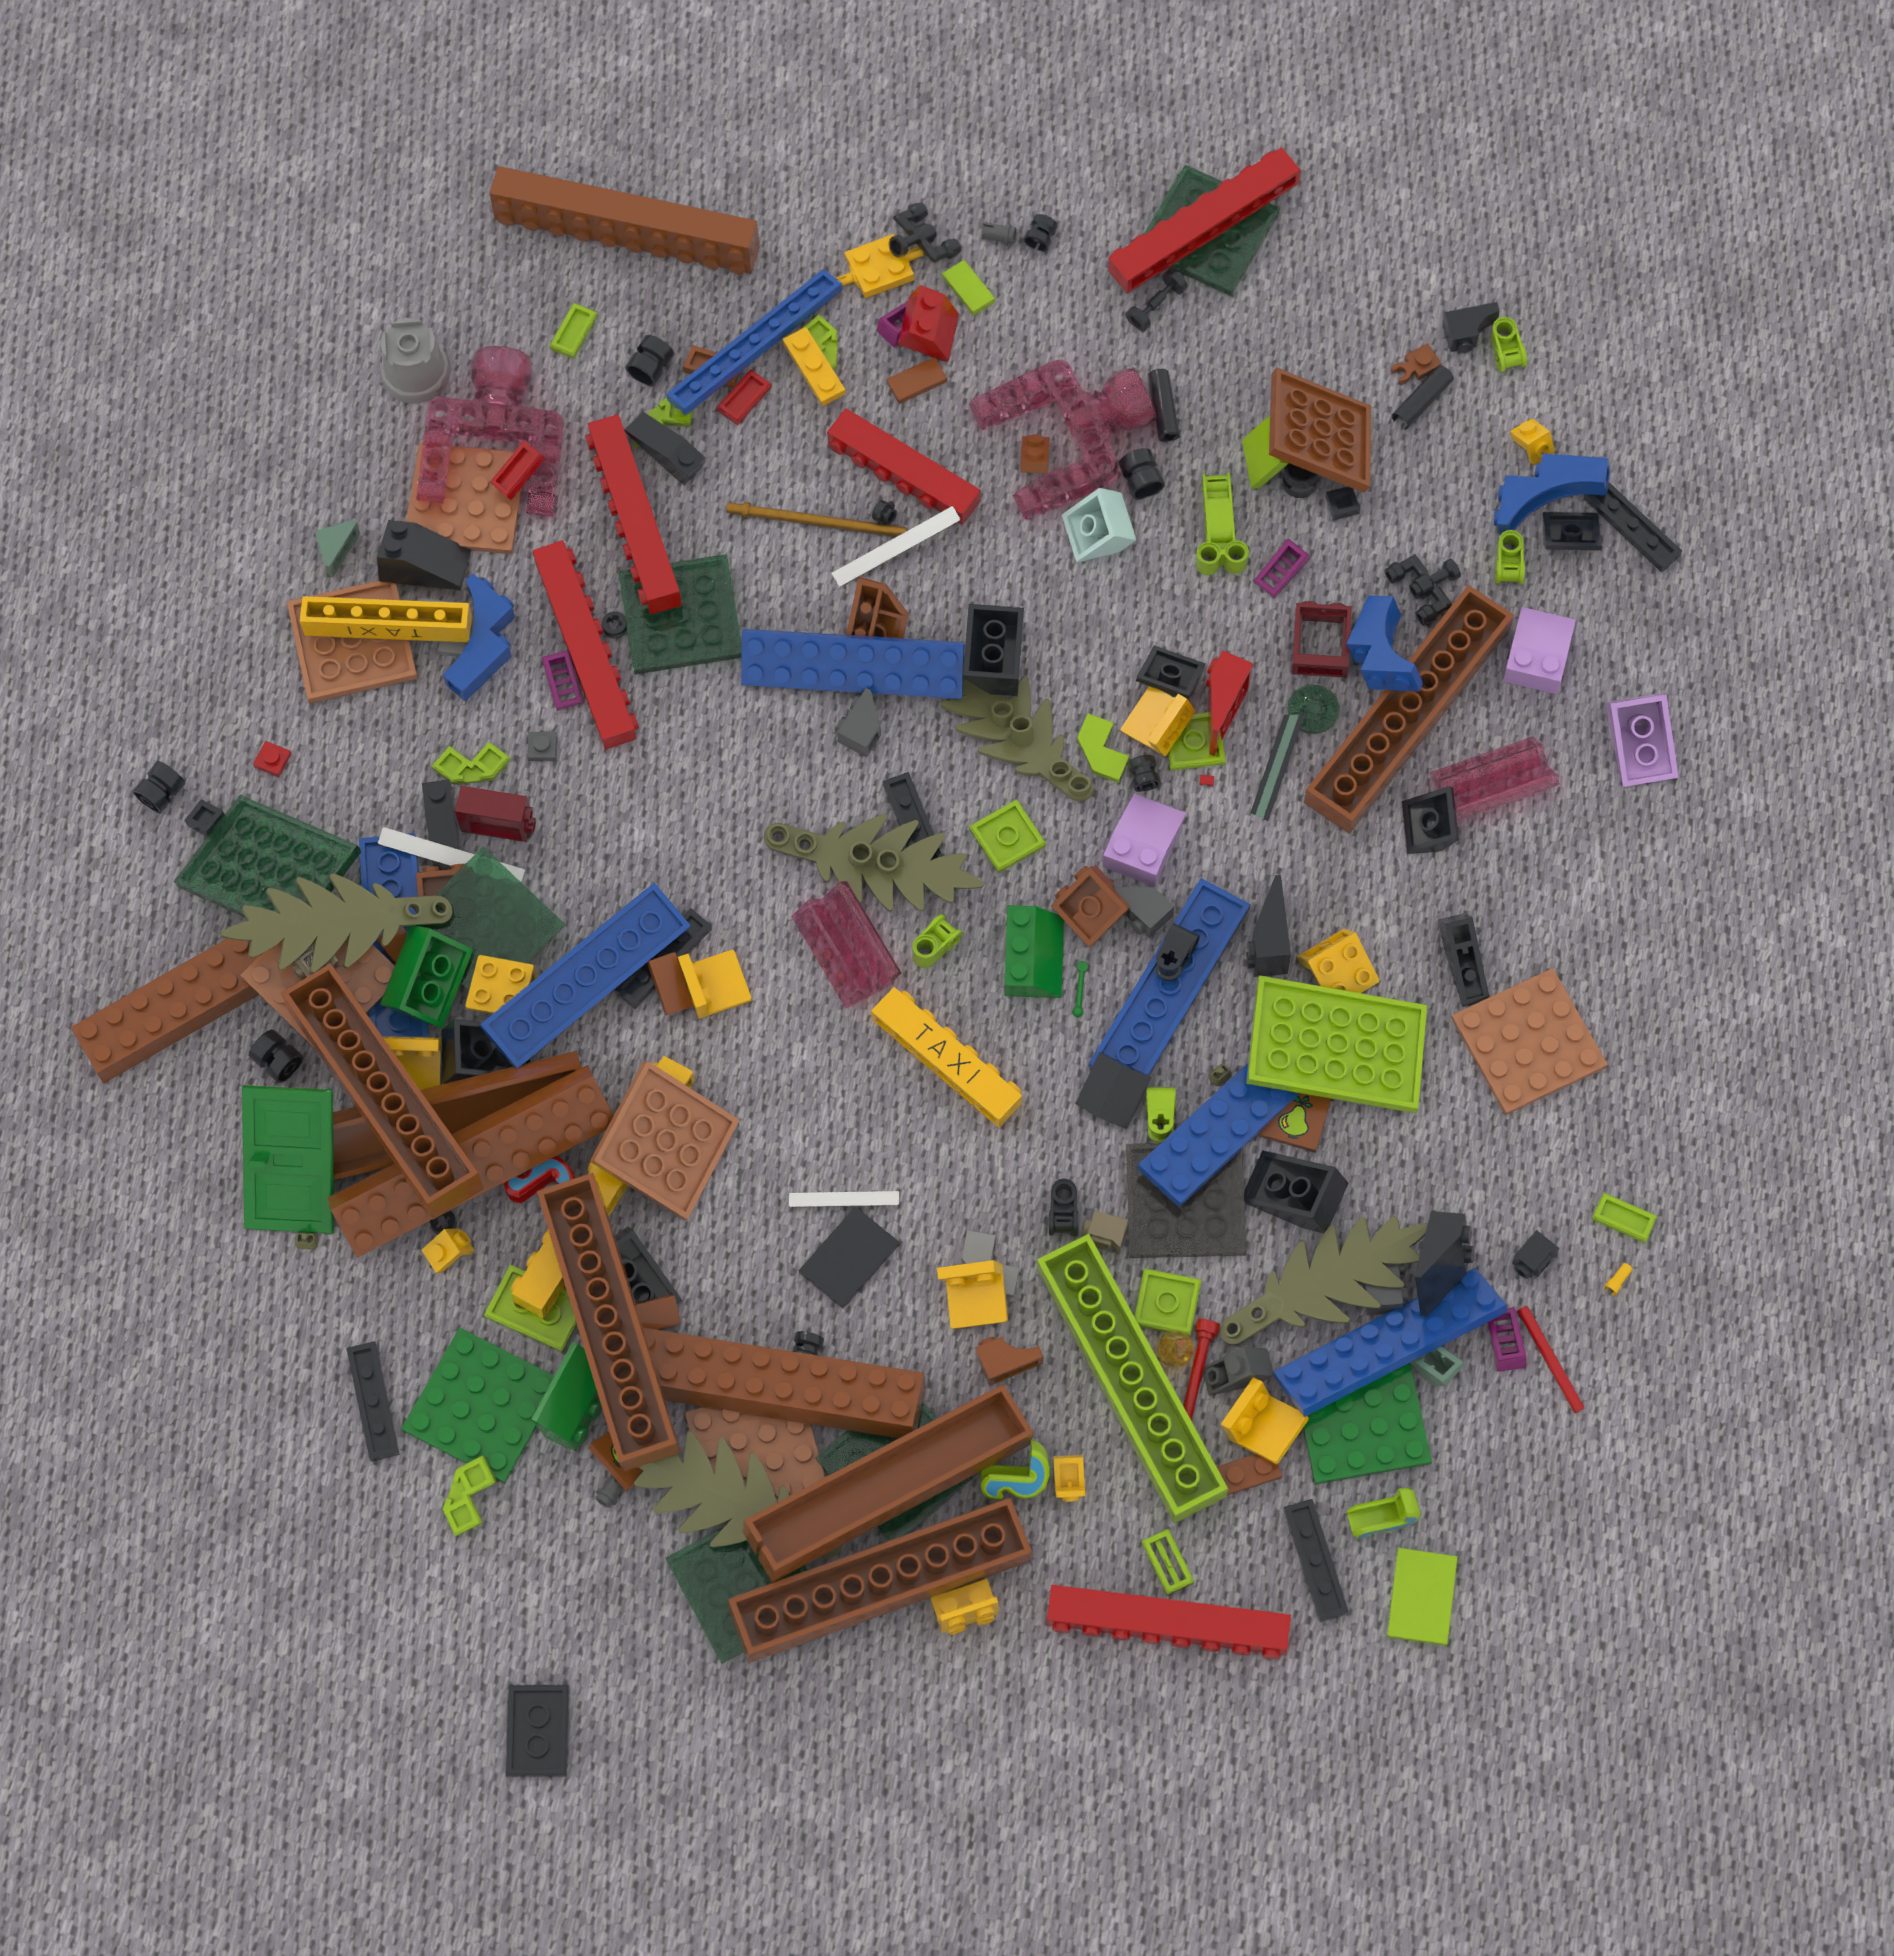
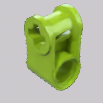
(1507, 349)
(1510, 563)
(938, 938)
(1160, 1109)

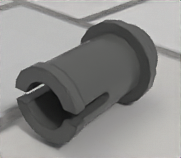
(999, 232)
(609, 1492)

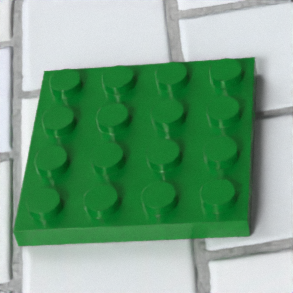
(479, 1404)
(1368, 1431)

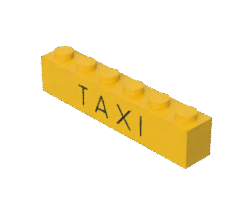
(386, 619)
(947, 1057)

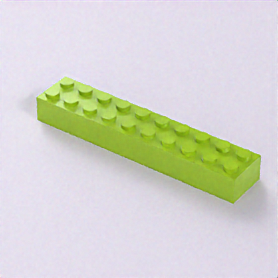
(1132, 1378)

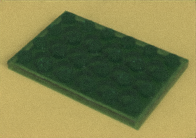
(259, 851)

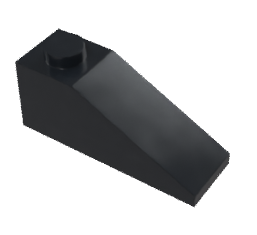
(666, 447)
(441, 815)
(1464, 957)

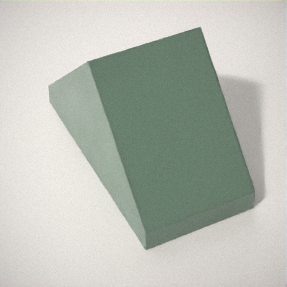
(336, 543)
(1438, 1366)

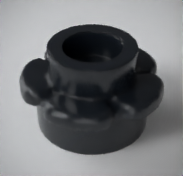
(884, 512)

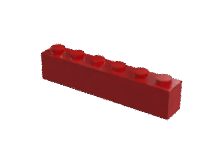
(902, 466)

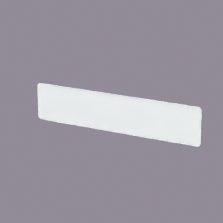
(844, 1198)

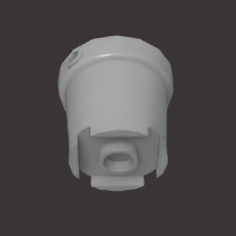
(412, 362)

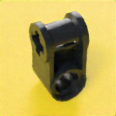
(1177, 949)
(1063, 1213)

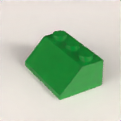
(1033, 952)
(426, 976)
(569, 1401)

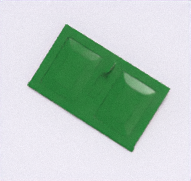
(287, 1158)

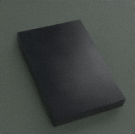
(849, 1257)
(537, 1731)

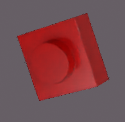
(272, 759)

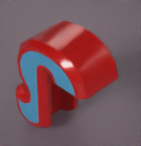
(525, 1186)

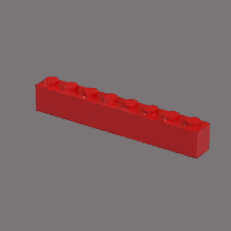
(1203, 220)
(634, 515)
(584, 644)
(1169, 1621)

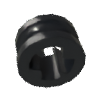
(619, 632)
(452, 1222)

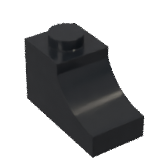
(1465, 324)

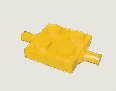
(877, 269)

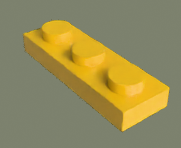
(814, 366)

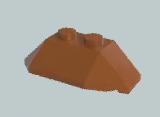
(876, 611)

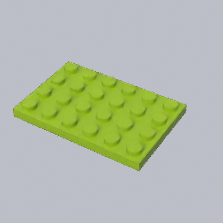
(1337, 1044)

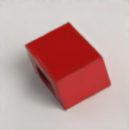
(1206, 780)

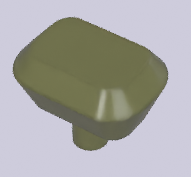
(1220, 1075)
(306, 1240)

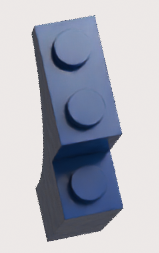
(1554, 479)
(1373, 647)
(486, 648)

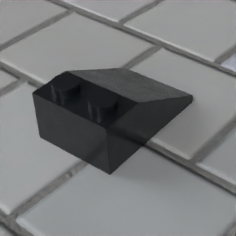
(420, 557)
(1270, 945)
(469, 1052)
(1296, 1190)
(1442, 1258)
(642, 1271)

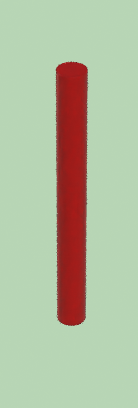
(1550, 1359)

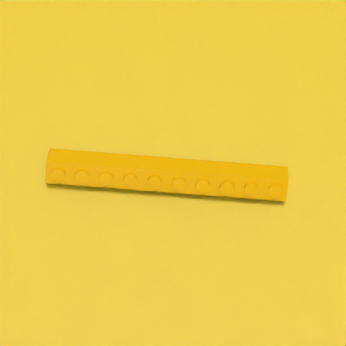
(543, 1278)

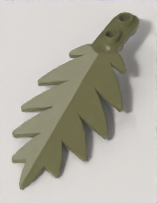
(1018, 736)
(878, 862)
(332, 920)
(1331, 1275)
(720, 1493)

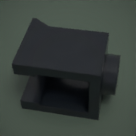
(1534, 1256)

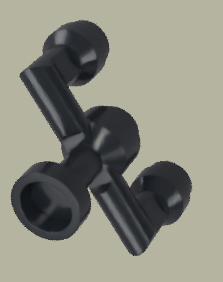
(920, 235)
(1425, 585)

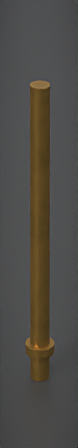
(812, 519)

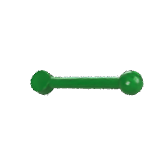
(1082, 967)

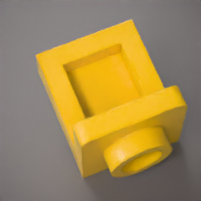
(1533, 439)
(447, 1248)
(1069, 1477)

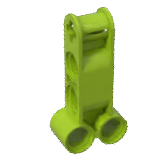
(1220, 529)

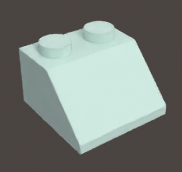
(1099, 525)

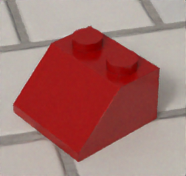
(929, 323)

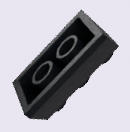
(993, 648)

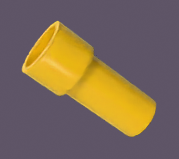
(1617, 1280)

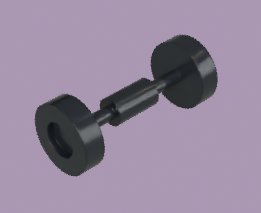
(1173, 281)

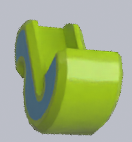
(1018, 1480)
(1384, 1514)

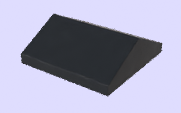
(1571, 531)
(1171, 672)
(1430, 821)
(1113, 1090)

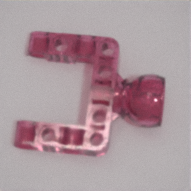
(500, 380)
(1089, 418)

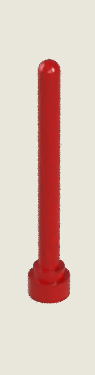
(1206, 1331)

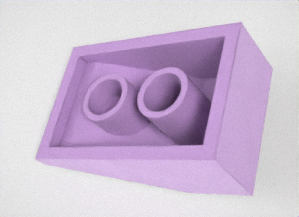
(1539, 650)
(1642, 739)
(1143, 840)

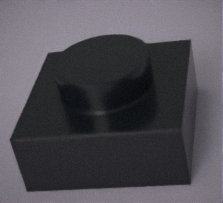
(1342, 502)
(204, 817)

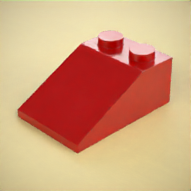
(1228, 685)

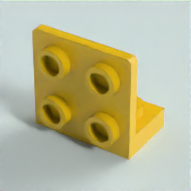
(1158, 720)
(1340, 963)
(497, 982)
(715, 983)
(419, 1057)
(975, 1293)
(1263, 1423)
(965, 1606)

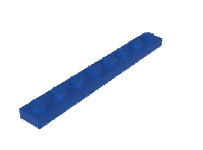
(754, 342)

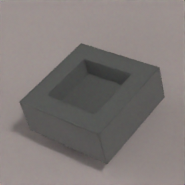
(542, 746)

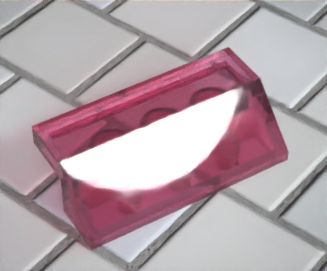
(1497, 777)
(846, 944)

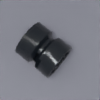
(648, 362)
(1141, 476)
(1299, 481)
(158, 787)
(277, 1057)

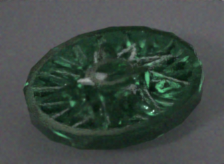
(1318, 705)

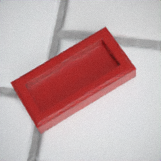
(744, 397)
(517, 470)

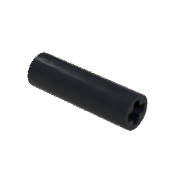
(1424, 395)
(1163, 405)

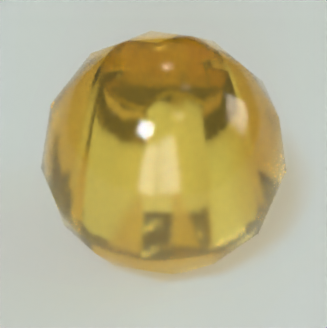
(1175, 1349)

